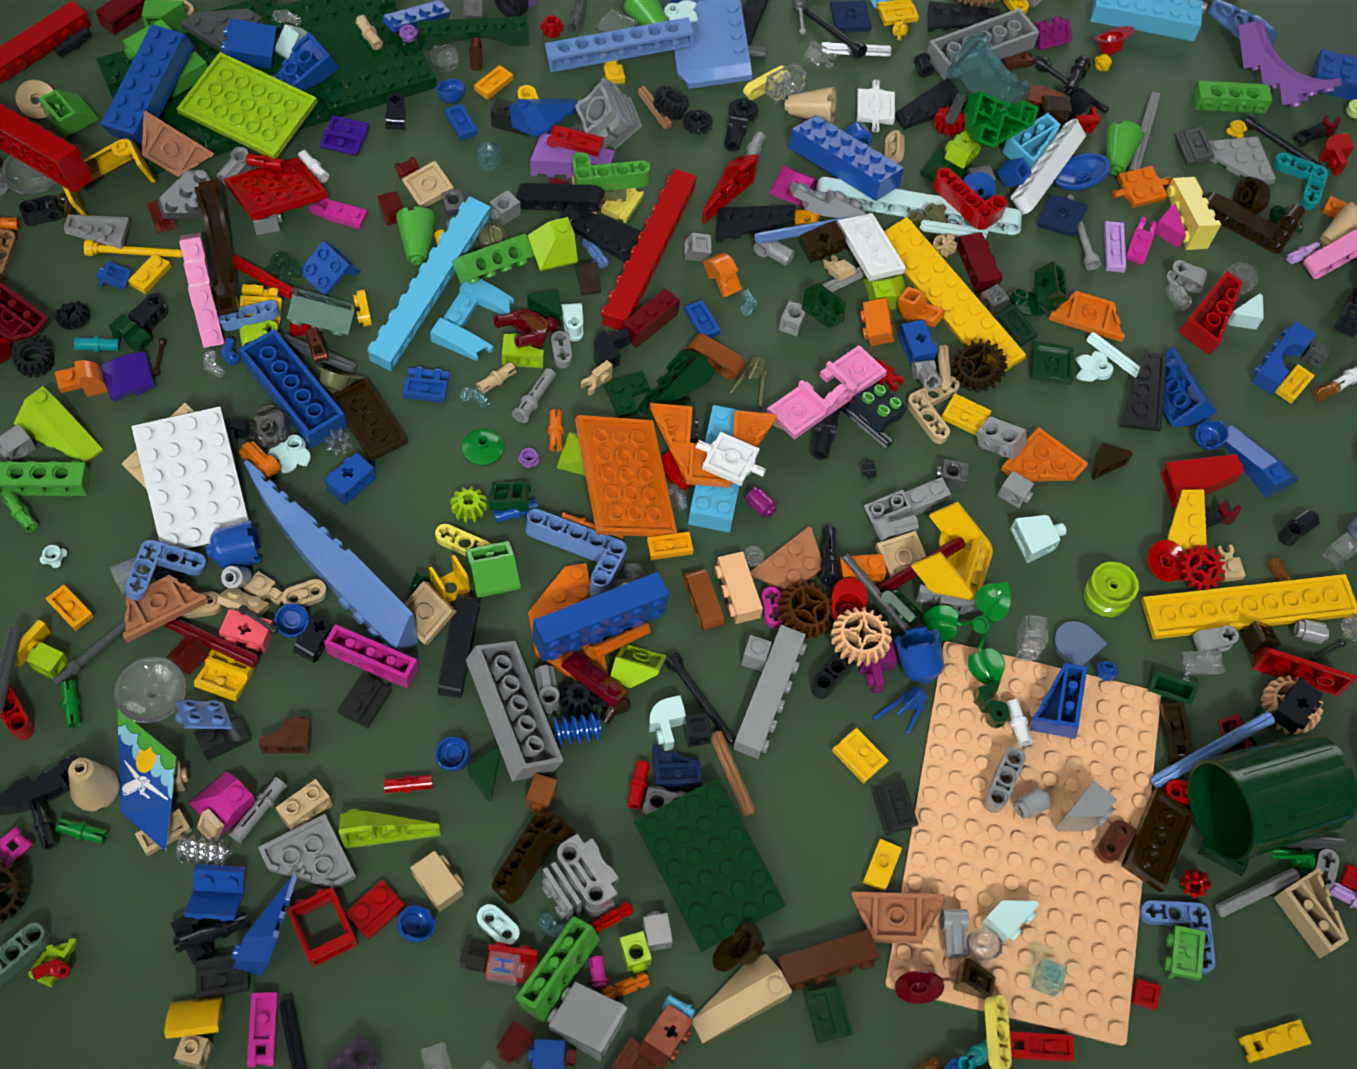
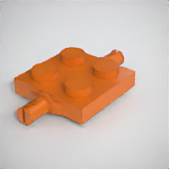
(1141, 187)

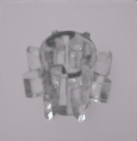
(335, 446)
(1349, 627)

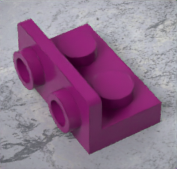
(1053, 32)

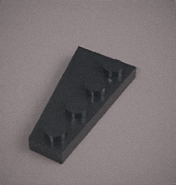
(950, 15)
(927, 105)
(744, 220)
(603, 232)
(1146, 399)

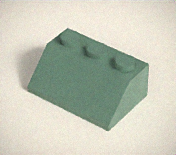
(320, 312)

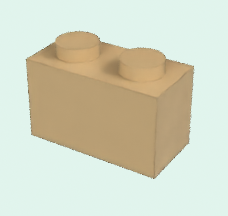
(437, 880)

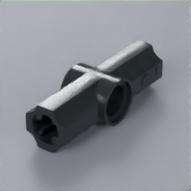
(824, 434)

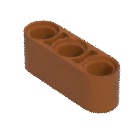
(721, 358)
(703, 599)

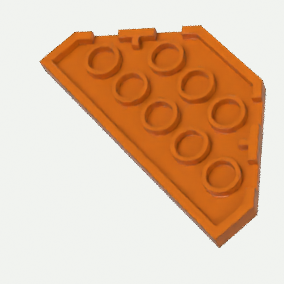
(565, 590)

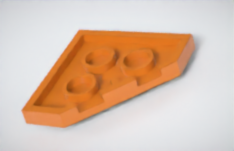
(1045, 460)

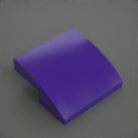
(344, 135)
(128, 375)

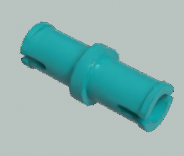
(97, 344)
(975, 1056)

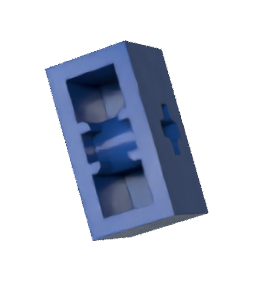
(917, 341)
(350, 478)

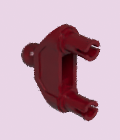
(529, 324)

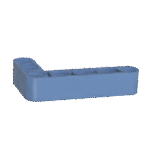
(582, 541)

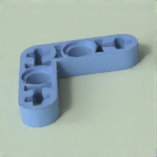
(268, 309)
(159, 558)
(1186, 919)

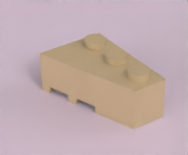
(1312, 913)

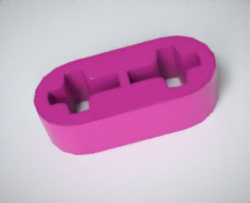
(768, 608)

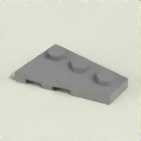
(101, 229)

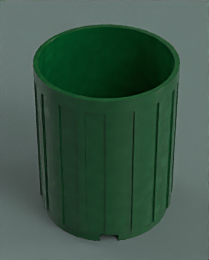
(1271, 795)

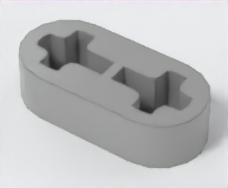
(556, 349)
(1331, 869)

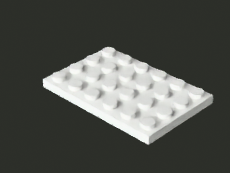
(190, 476)

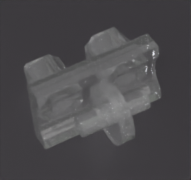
(1202, 662)

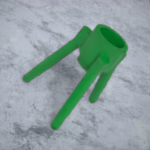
(1298, 859)

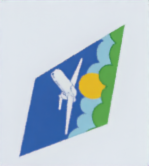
(145, 780)

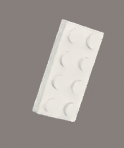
(871, 247)

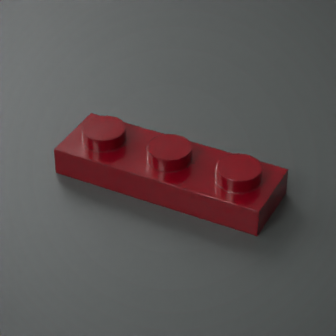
(594, 679)

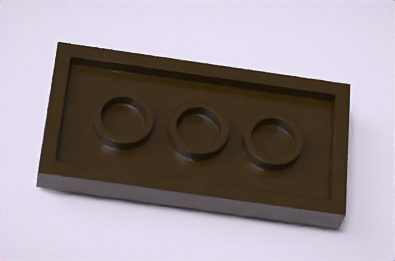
(369, 420)
(1158, 840)

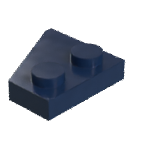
(675, 770)

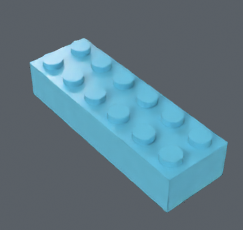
(1161, 17)
(712, 505)

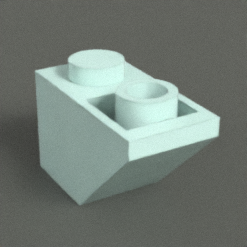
(1009, 916)

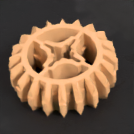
(878, 635)
(1271, 700)

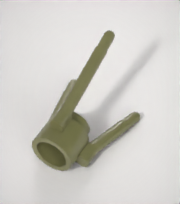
(755, 370)

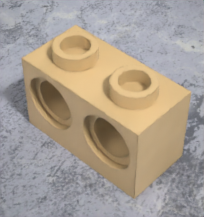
(304, 805)

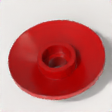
(1170, 553)

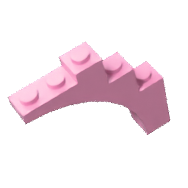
(200, 289)

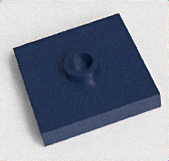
(851, 16)
(1062, 215)

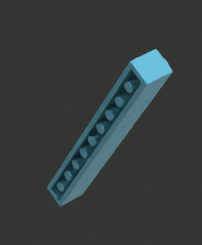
(428, 285)

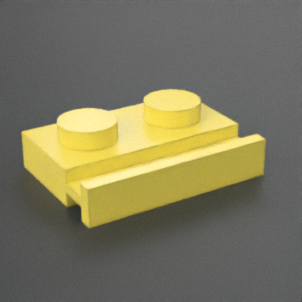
(621, 209)

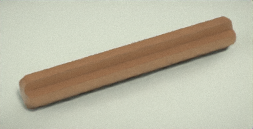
(732, 773)

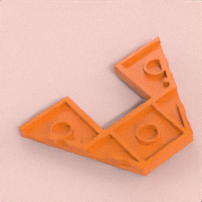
(675, 427)

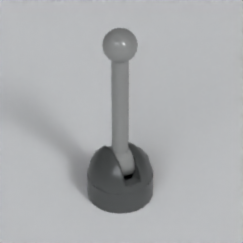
(800, 5)

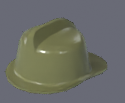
(490, 235)
(335, 381)

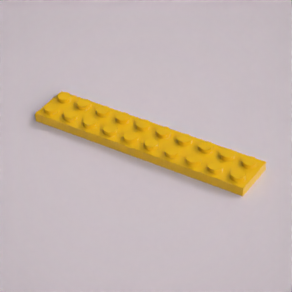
(946, 290)
(1241, 605)

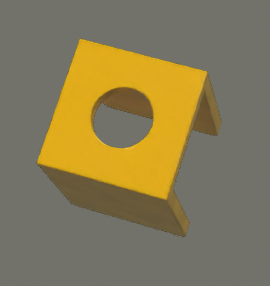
(458, 577)

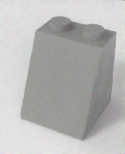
(587, 1020)

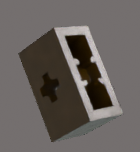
(822, 241)

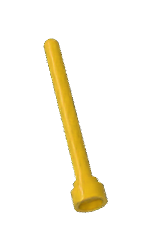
(92, 248)

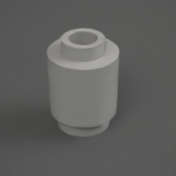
(236, 576)
(1311, 631)
(1032, 803)

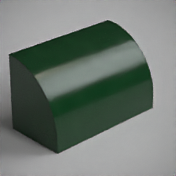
(1172, 684)

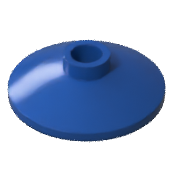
(981, 180)

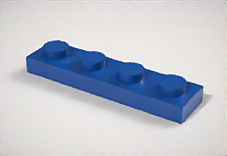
(430, 11)

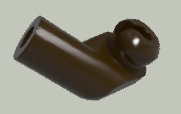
(68, 208)
(610, 711)

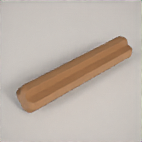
(648, 99)

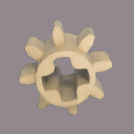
(944, 244)

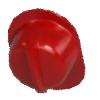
(1113, 40)
(847, 595)

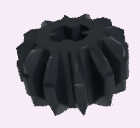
(577, 706)

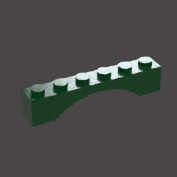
(508, 30)

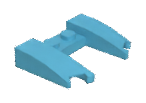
(449, 329)

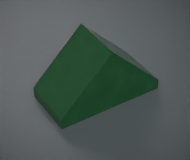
(546, 304)
(484, 773)

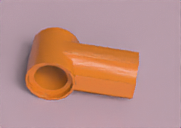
(255, 455)

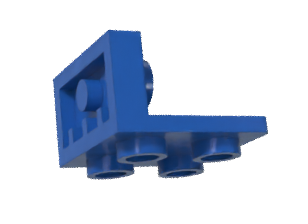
(327, 267)
(216, 892)

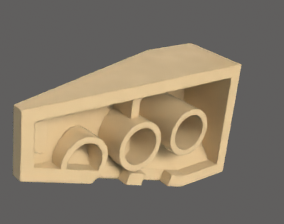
(744, 996)

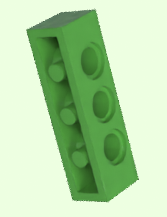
(1231, 97)
(466, 265)
(51, 484)
(557, 968)

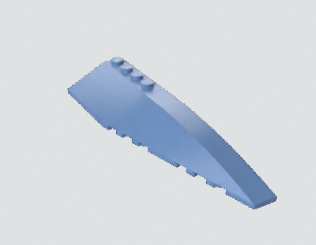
(339, 569)

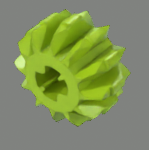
(462, 507)

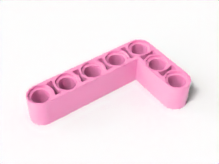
(1332, 256)

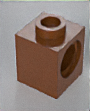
(541, 793)

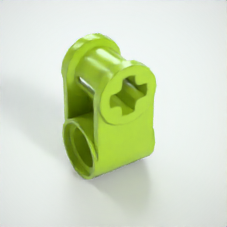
(253, 331)

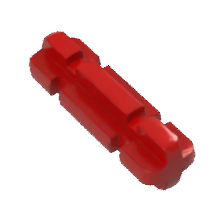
(612, 917)

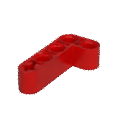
(967, 202)

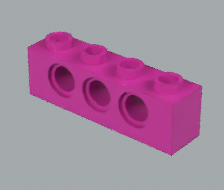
(371, 656)

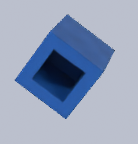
(1014, 172)

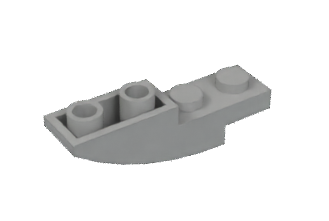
(830, 204)
(913, 501)
(961, 605)

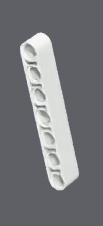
(1048, 166)

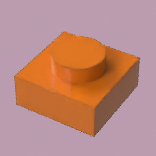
(1333, 207)

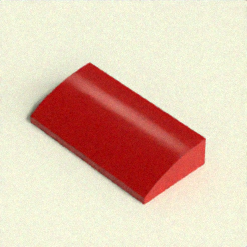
(1320, 676)

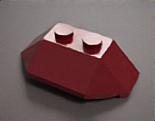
(18, 317)

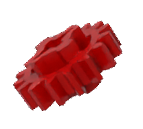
(1198, 557)

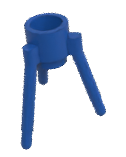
(913, 700)

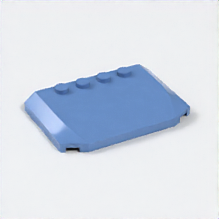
(719, 46)

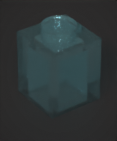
(1049, 977)

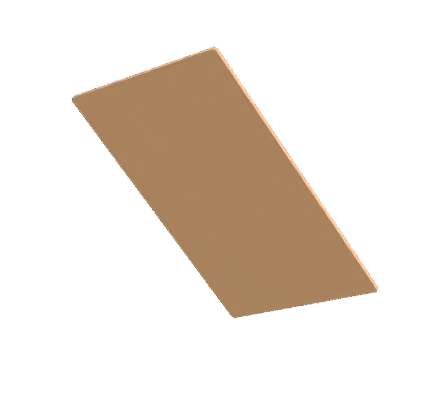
(986, 857)

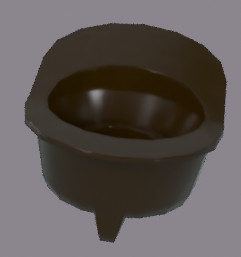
(739, 948)

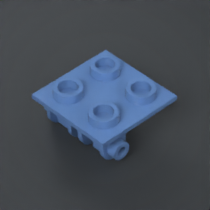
(202, 714)

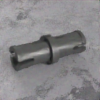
(577, 15)

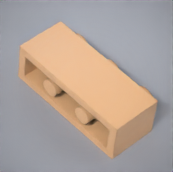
(738, 588)

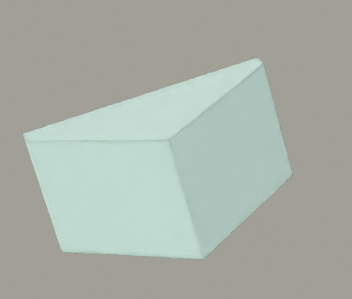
(288, 38)
(1249, 314)

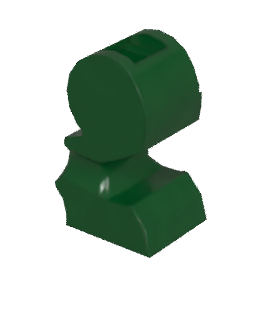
(133, 335)
(996, 711)

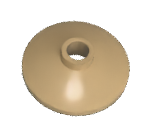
(25, 94)

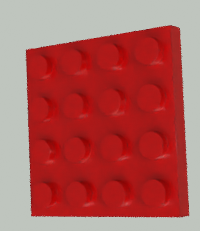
(273, 191)

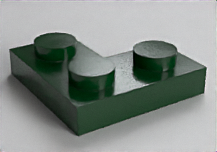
(622, 392)

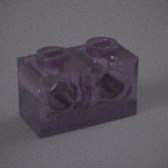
(347, 1057)

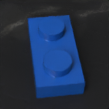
(461, 122)
(702, 319)

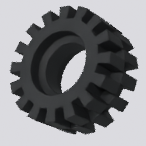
(671, 102)
(31, 347)

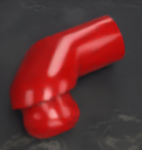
(52, 968)

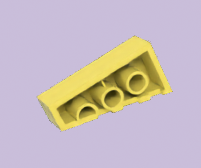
(1194, 212)

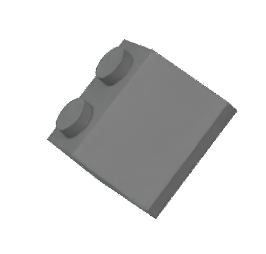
(1090, 810)

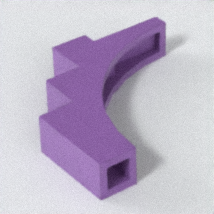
(1260, 54)

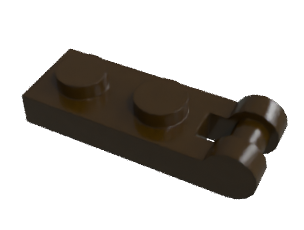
(1176, 731)

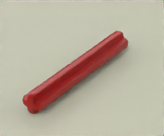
(263, 277)

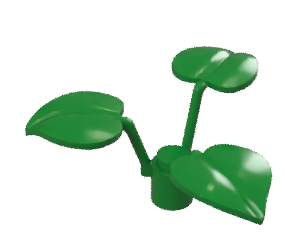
(995, 602)

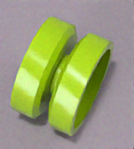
(1111, 589)

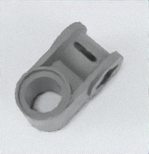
(1188, 275)
(1216, 639)

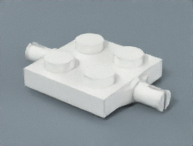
(875, 106)
(730, 458)

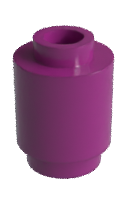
(761, 502)

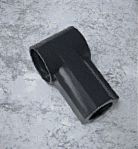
(735, 131)
(1298, 527)
(188, 924)

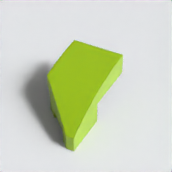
(60, 952)

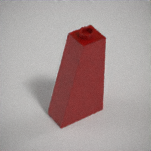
(1200, 474)

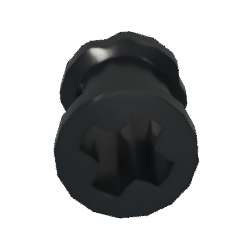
(923, 62)

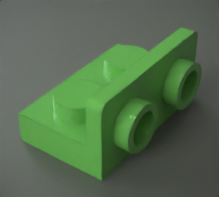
(1185, 953)

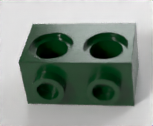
(824, 305)

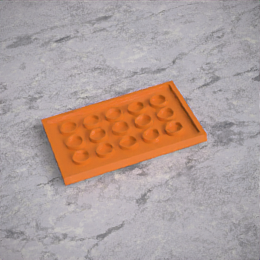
(625, 476)

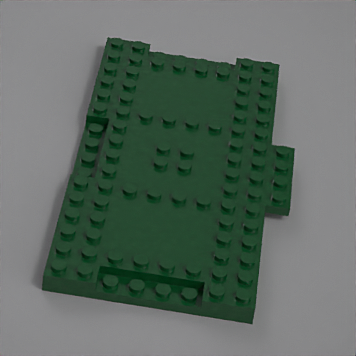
(358, 84)

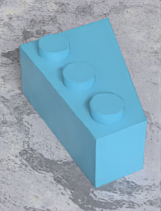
(1032, 141)

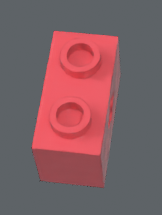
(246, 632)

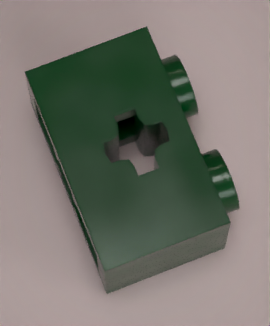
(1051, 286)

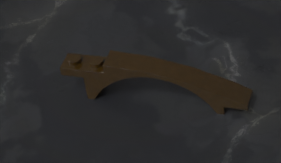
(217, 226)

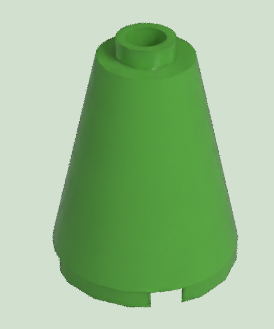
(645, 11)
(1122, 144)
(416, 232)

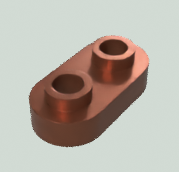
(1114, 840)

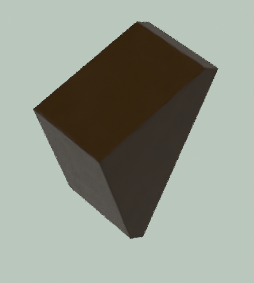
(1058, 107)
(588, 276)
(1109, 459)
(1259, 636)
(974, 980)

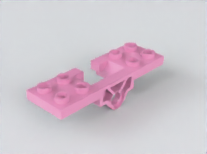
(805, 408)

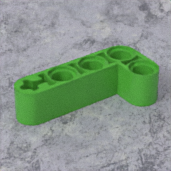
(612, 175)

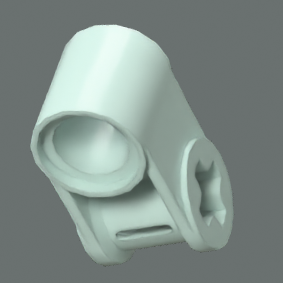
(573, 320)

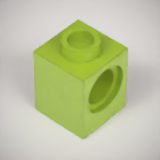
(47, 660)
(631, 942)

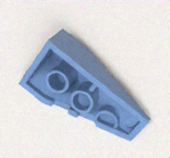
(1232, 16)

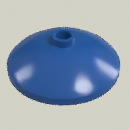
(1083, 172)

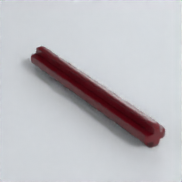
(908, 573)
(214, 642)

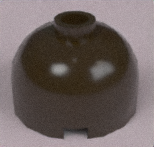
(1252, 194)

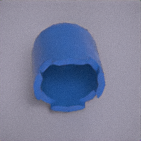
(235, 545)
(920, 654)

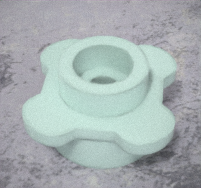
(50, 551)

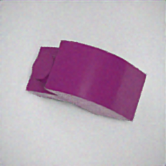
(874, 671)

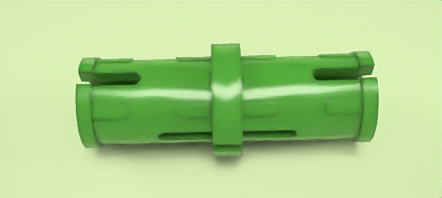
(20, 512)

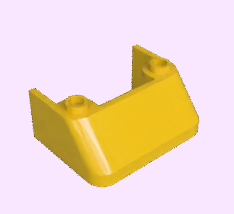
(106, 161)
(963, 571)

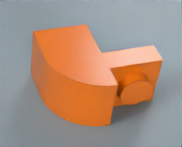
(724, 271)
(915, 307)
(84, 375)

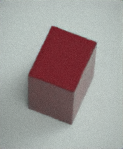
(570, 1058)

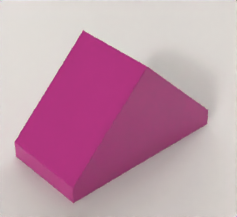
(1171, 227)

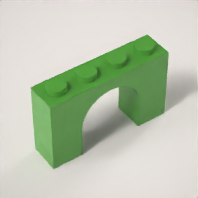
(191, 72)

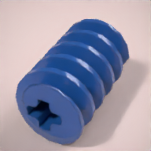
(577, 729)

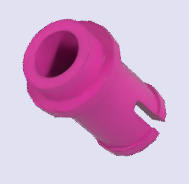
(597, 972)

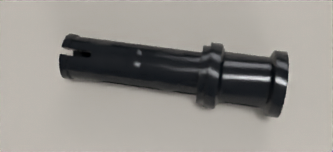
(1078, 72)
(829, 564)

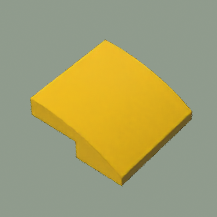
(223, 676)
(194, 1017)

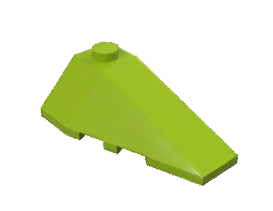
(50, 423)
(371, 828)

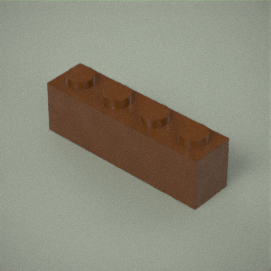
(828, 959)

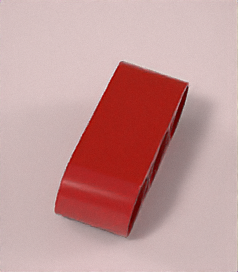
(16, 716)

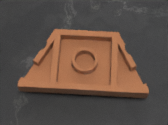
(170, 147)
(793, 562)
(162, 603)
(898, 915)

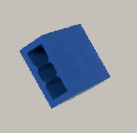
(250, 42)

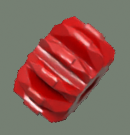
(947, 128)

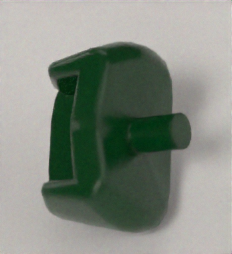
(418, 579)

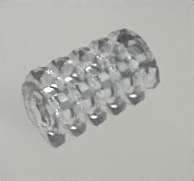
(202, 852)

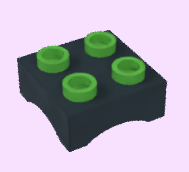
(878, 407)

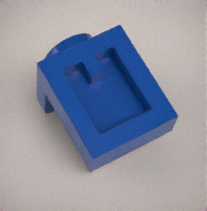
(113, 275)

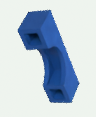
(1274, 371)

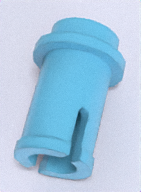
(680, 1006)

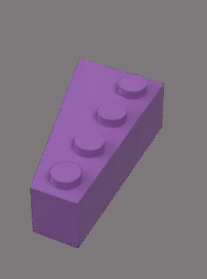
(559, 160)

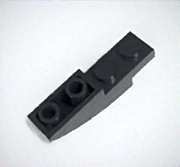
(1347, 318)
(47, 788)

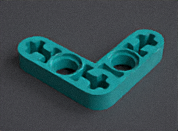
(1310, 177)

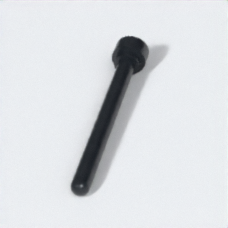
(858, 48)
(1045, 65)
(1253, 123)
(676, 664)

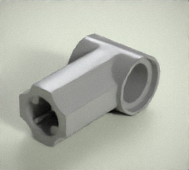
(235, 165)
(776, 251)
(926, 373)
(890, 528)
(547, 688)
(955, 924)

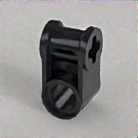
(395, 112)
(38, 210)
(148, 314)
(311, 643)

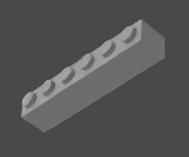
(769, 692)

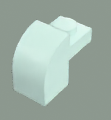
(663, 717)

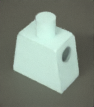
(1037, 536)

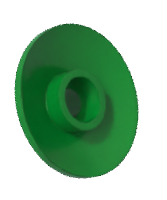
(486, 453)

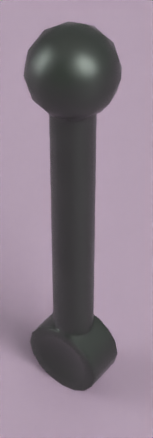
(244, 611)
(1341, 643)

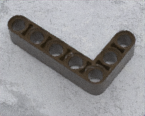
(1254, 227)

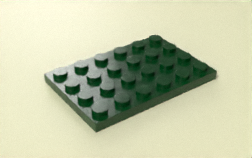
(709, 864)

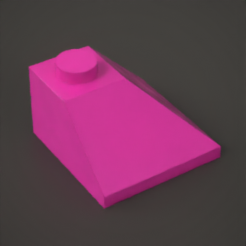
(785, 178)
(226, 800)

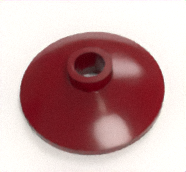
(919, 987)

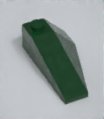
(685, 374)

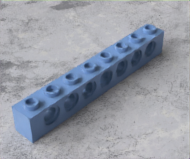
(619, 44)

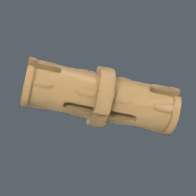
(369, 32)
(496, 378)

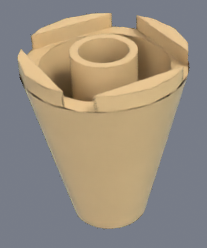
(813, 103)
(1341, 225)
(92, 784)

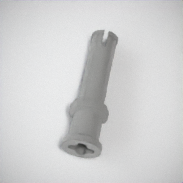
(530, 402)

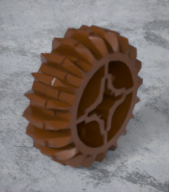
(810, 599)

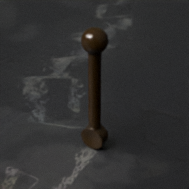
(156, 371)

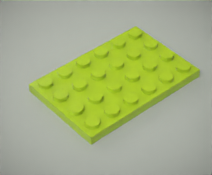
(247, 105)

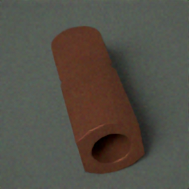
(475, 53)
(1018, 61)
(316, 345)

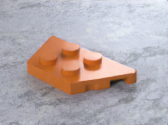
(1090, 315)

